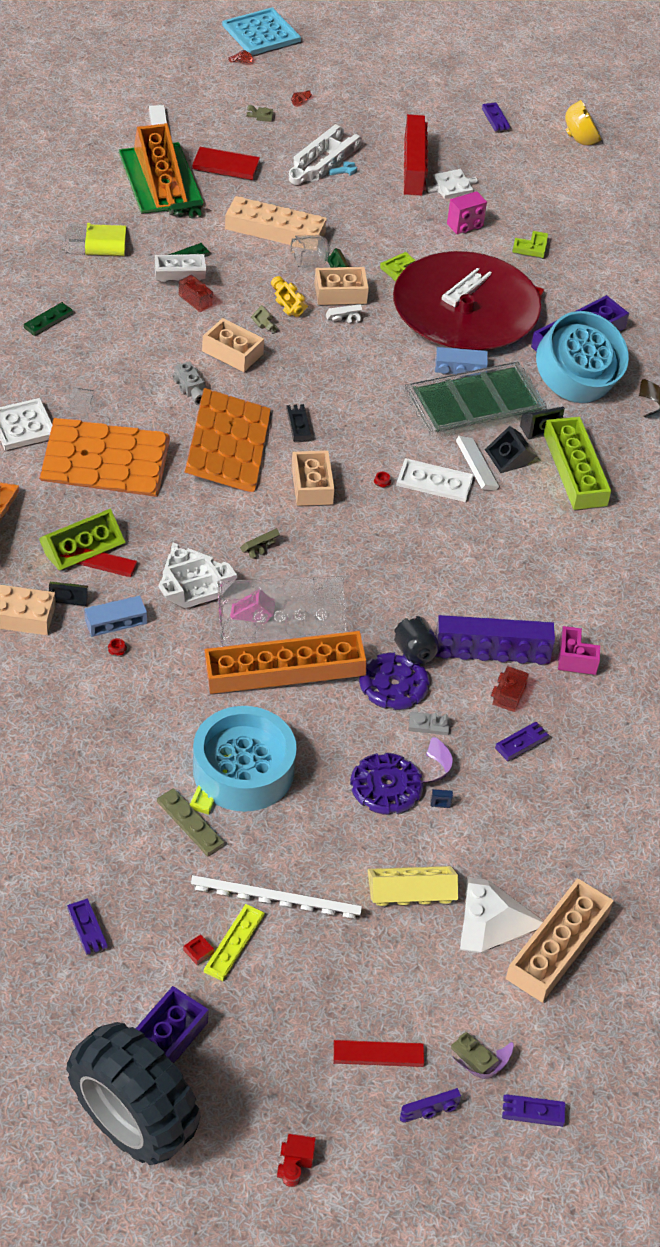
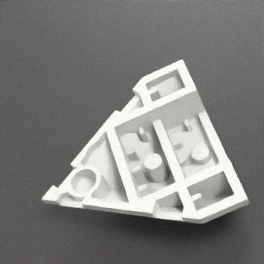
(192, 577)
(493, 917)

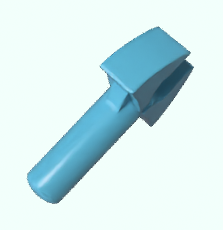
(349, 167)

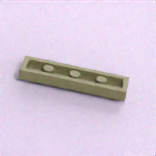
(190, 822)

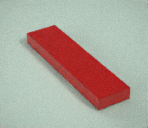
(105, 562)
(378, 1053)

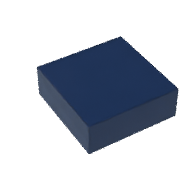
(441, 798)

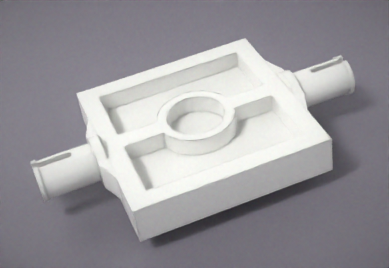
(452, 184)

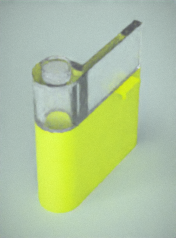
(95, 239)

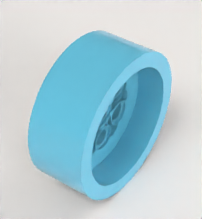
(582, 357)
(259, 762)

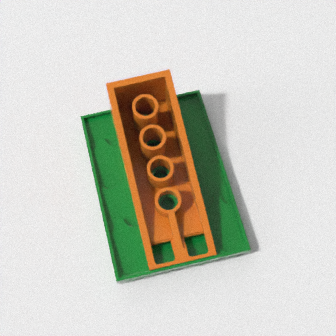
(158, 170)

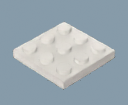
(24, 424)

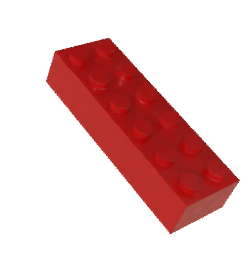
(415, 155)

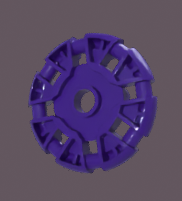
(394, 691)
(386, 792)

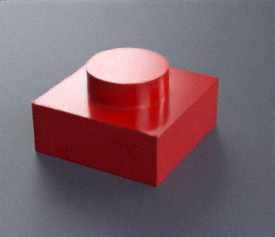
(198, 949)

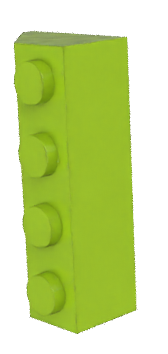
(94, 533)

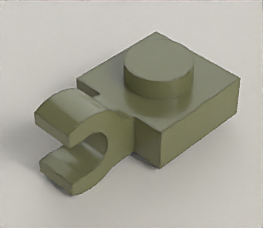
(262, 114)
(262, 318)

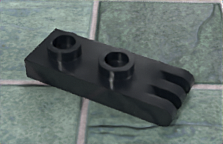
(298, 423)

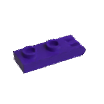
(495, 116)
(521, 741)
(86, 926)
(430, 1106)
(533, 1110)

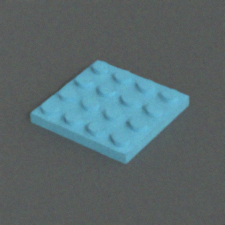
(261, 31)

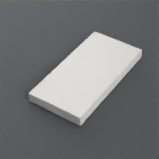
(435, 480)

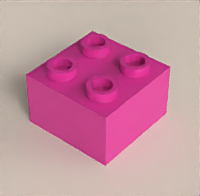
(466, 212)

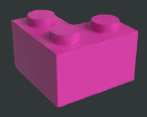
(577, 656)

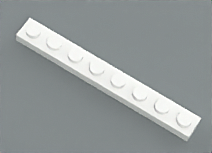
(266, 895)

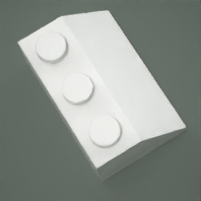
(179, 266)

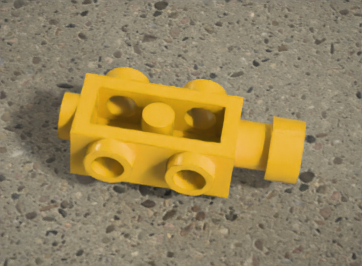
(289, 297)

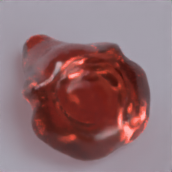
(242, 57)
(300, 97)

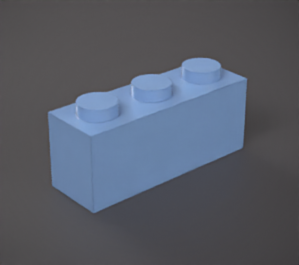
(459, 360)
(115, 616)

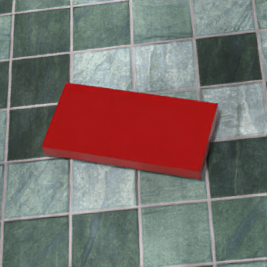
(226, 163)

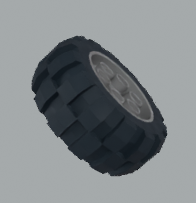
(133, 1093)

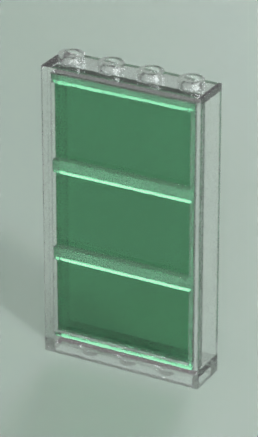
(472, 401)

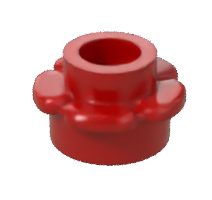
(382, 479)
(117, 643)

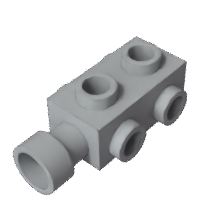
(189, 381)

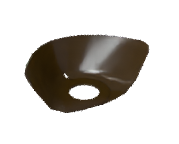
(650, 390)

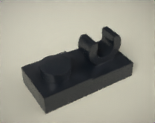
(69, 593)

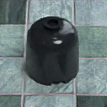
(416, 640)

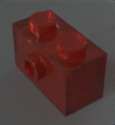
(195, 293)
(510, 688)

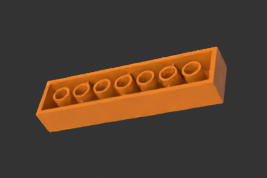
(285, 662)

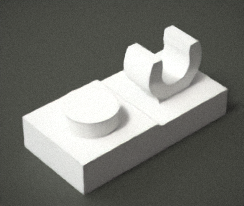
(338, 313)

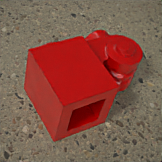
(297, 1153)

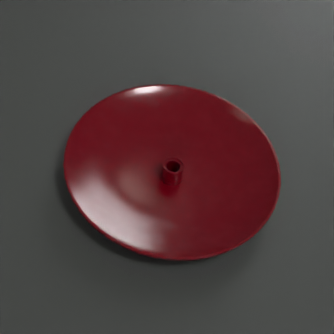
(489, 318)

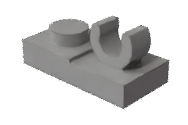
(429, 723)

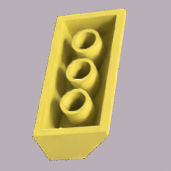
(413, 884)

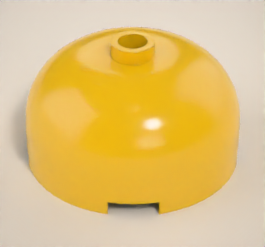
(581, 124)

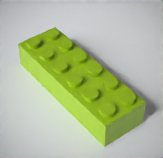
(577, 463)

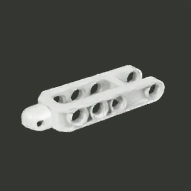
(326, 142)

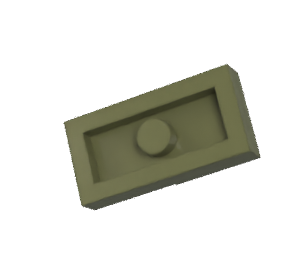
(255, 544)
(474, 1054)

